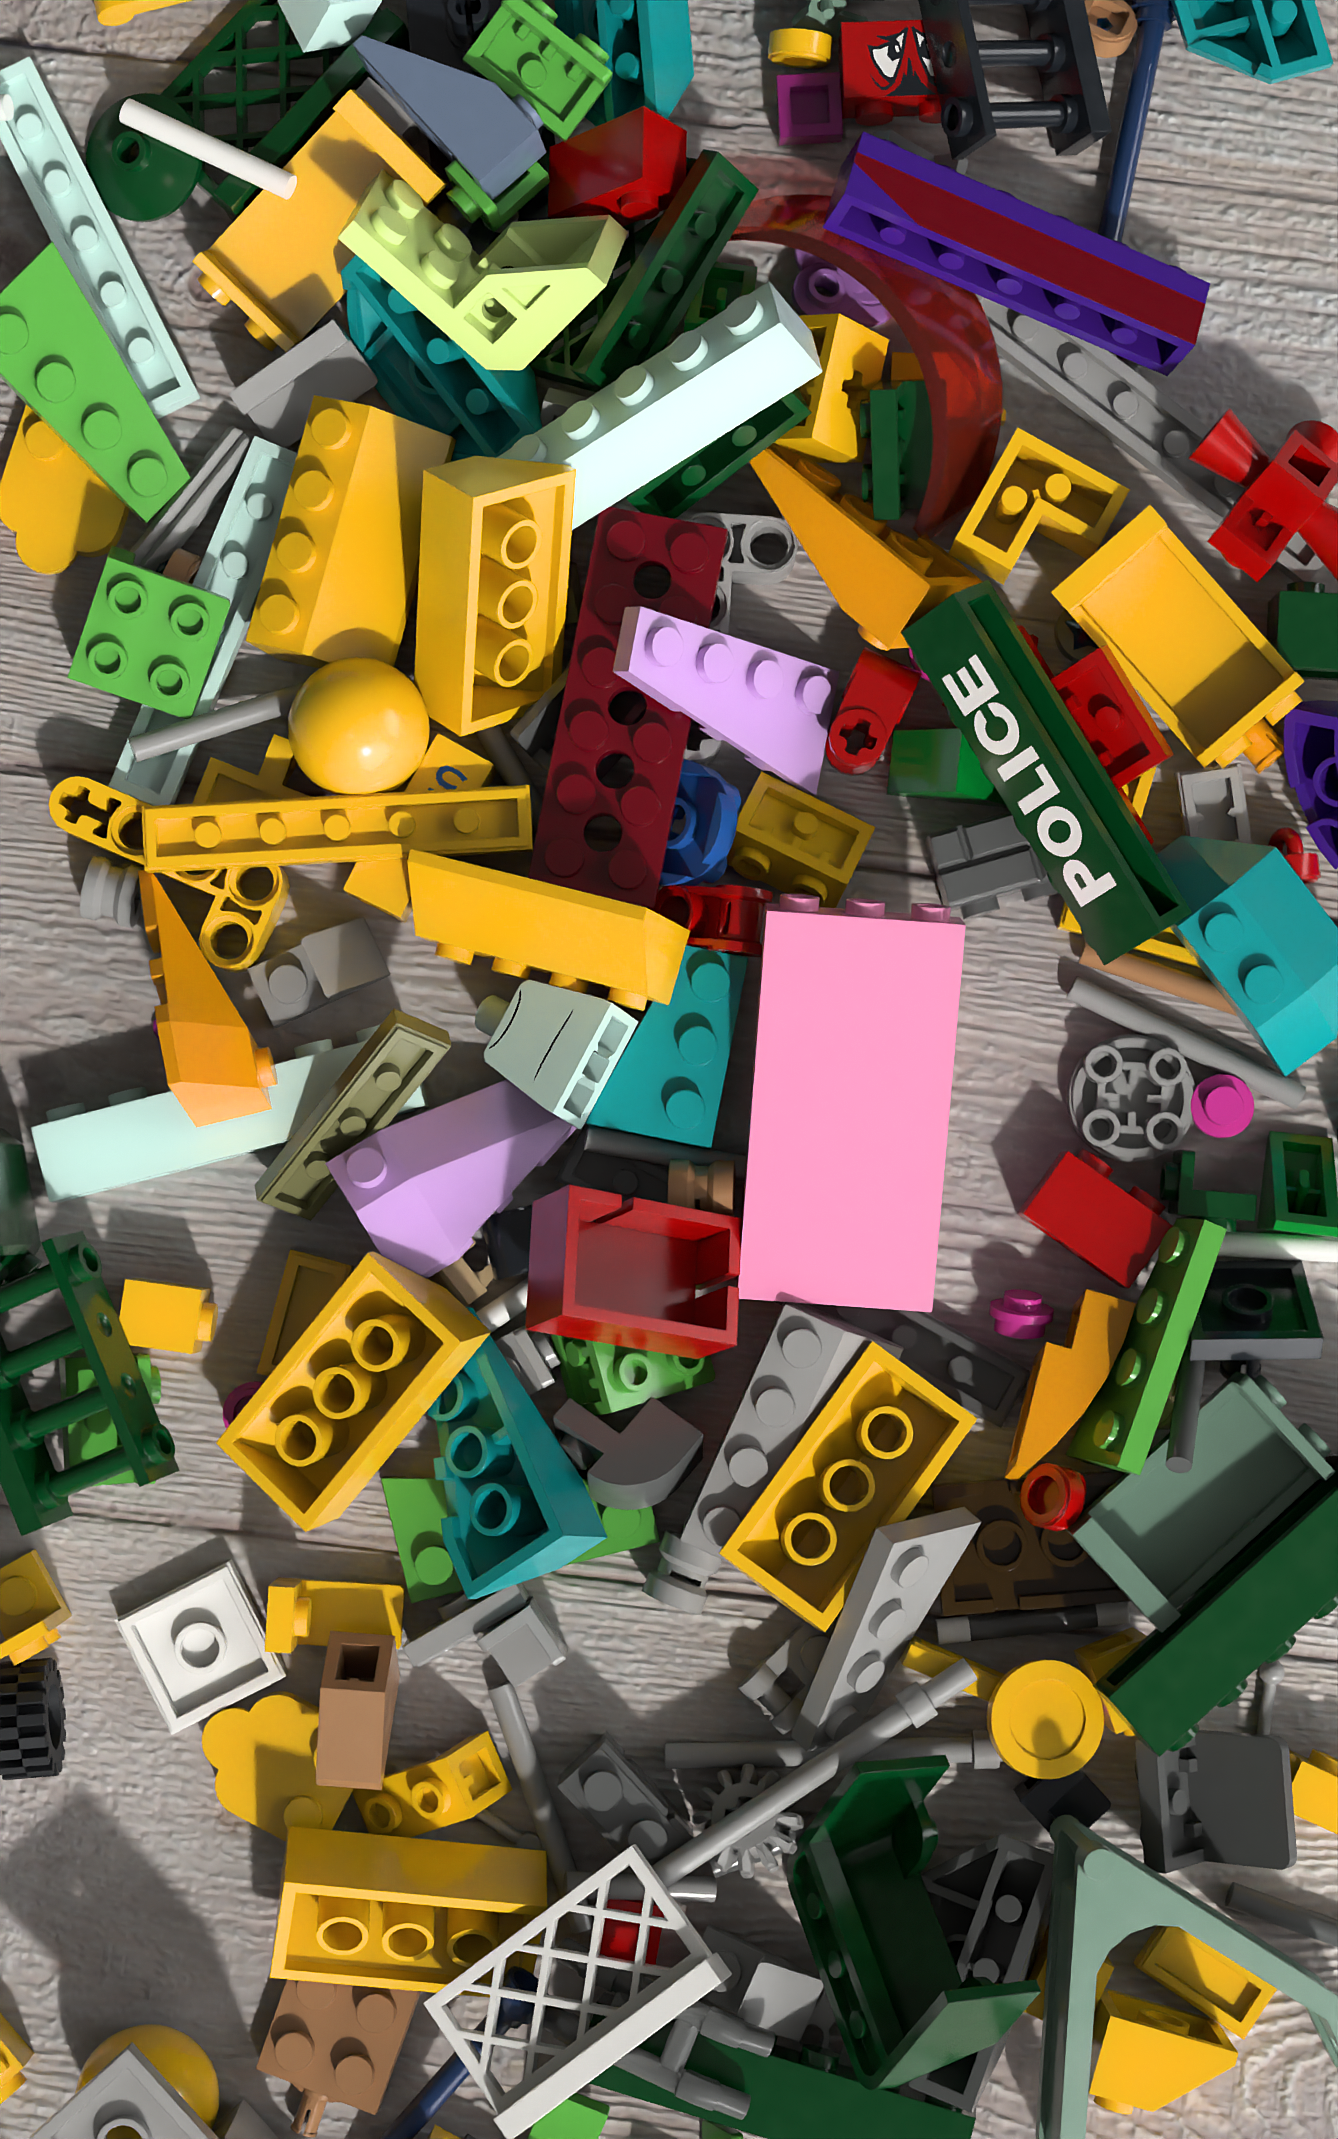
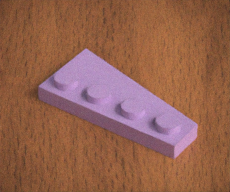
(736, 690)

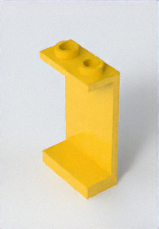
(285, 254)

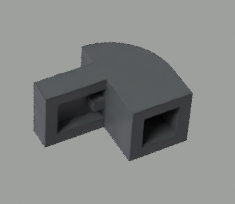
(634, 1466)

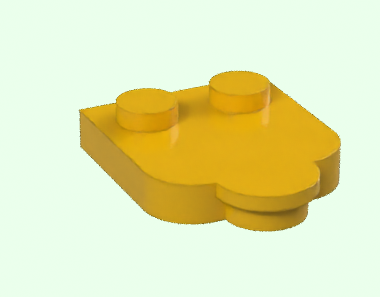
(55, 501)
(270, 1765)

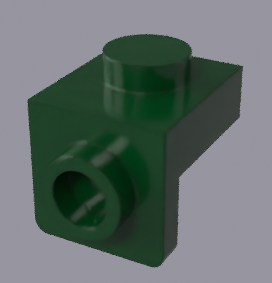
(1213, 1206)

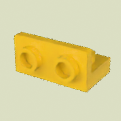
(797, 842)

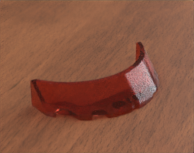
(944, 331)

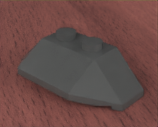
(994, 1921)

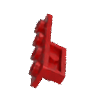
(1110, 717)

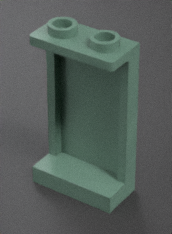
(1175, 1530)

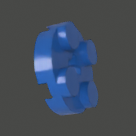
(709, 829)

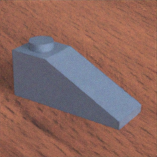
(460, 114)

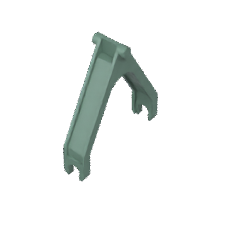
(1094, 1905)

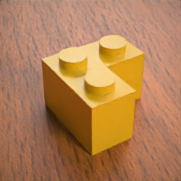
(1039, 492)

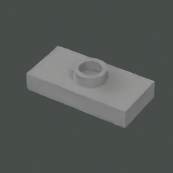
(1213, 803)
(461, 1621)

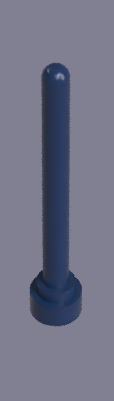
(1154, 19)
(453, 2072)

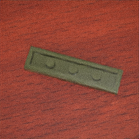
(353, 1109)

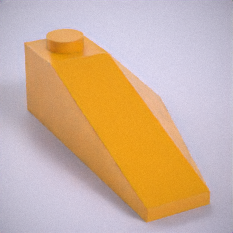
(869, 568)
(202, 1038)

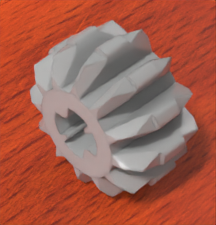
(760, 1840)

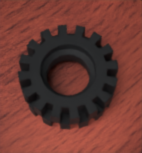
(31, 1719)

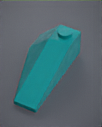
(506, 1481)

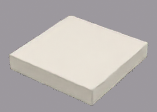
(200, 1647)

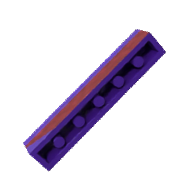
(1016, 254)

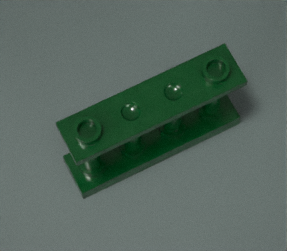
(27, 1474)

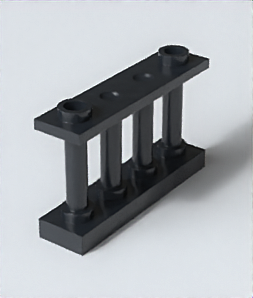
(1058, 48)

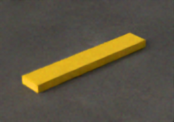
(336, 828)

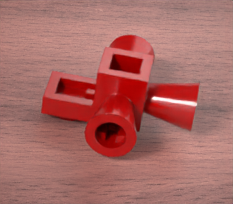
(1279, 493)

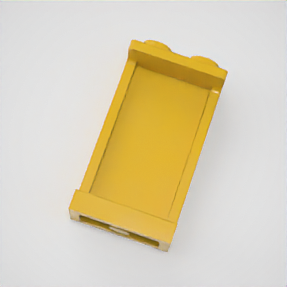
(1180, 639)

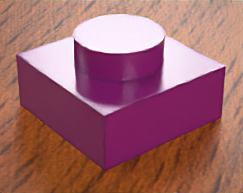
(809, 108)

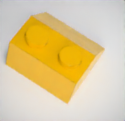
(1152, 2053)

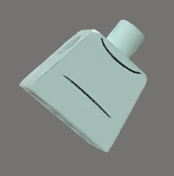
(555, 1045)

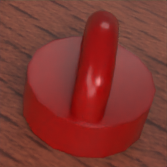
(1304, 864)
(1053, 1496)

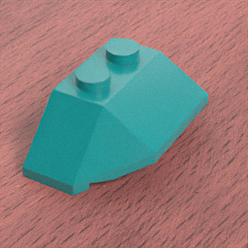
(1256, 36)
(646, 50)
(431, 376)
(1259, 942)

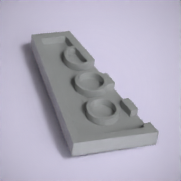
(882, 1613)

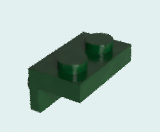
(901, 445)

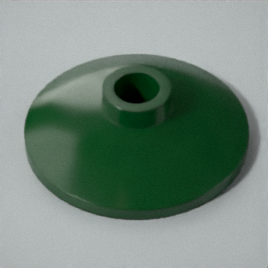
(156, 180)

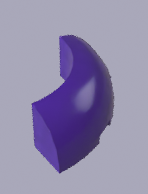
(1313, 769)

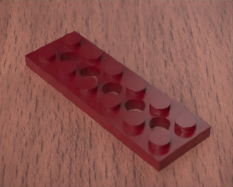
(587, 733)

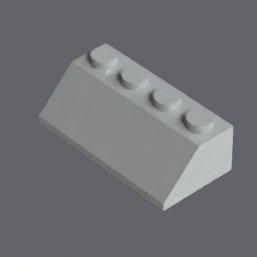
(787, 1389)

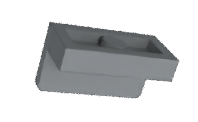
(283, 391)

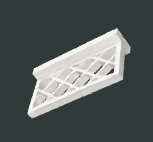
(609, 2039)

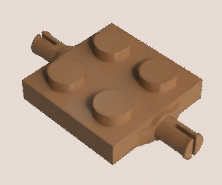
(336, 2045)

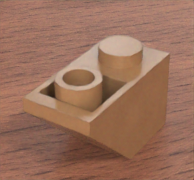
(356, 1709)

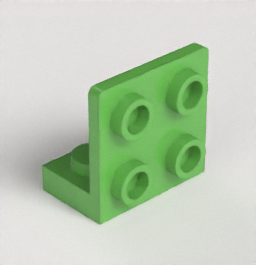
(149, 636)
(618, 1377)

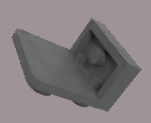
(1217, 1802)

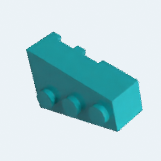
(678, 1057)

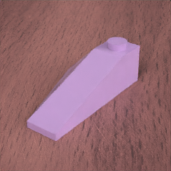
(445, 1172)

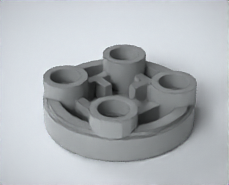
(1131, 1098)

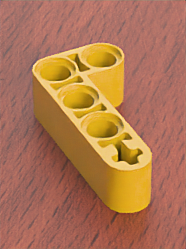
(225, 885)

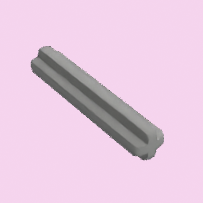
(193, 500)

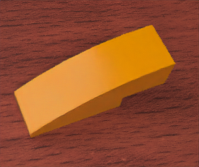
(1068, 1377)

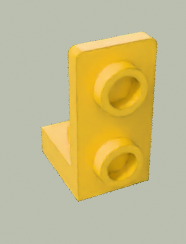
(29, 1608)
(311, 1608)
(436, 1791)

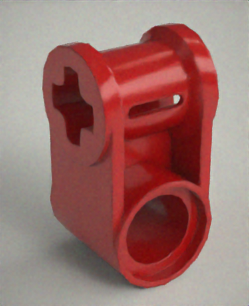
(870, 704)
(718, 917)

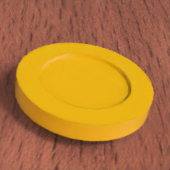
(1045, 1719)

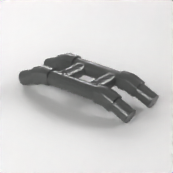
(669, 2069)

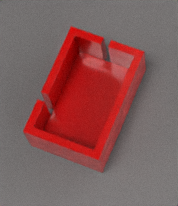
(632, 1273)

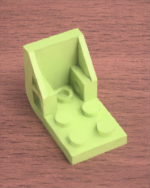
(489, 311)

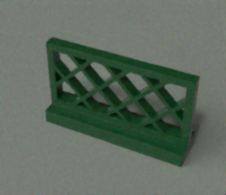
(296, 123)
(666, 271)

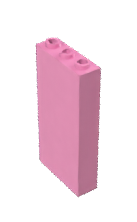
(850, 1103)

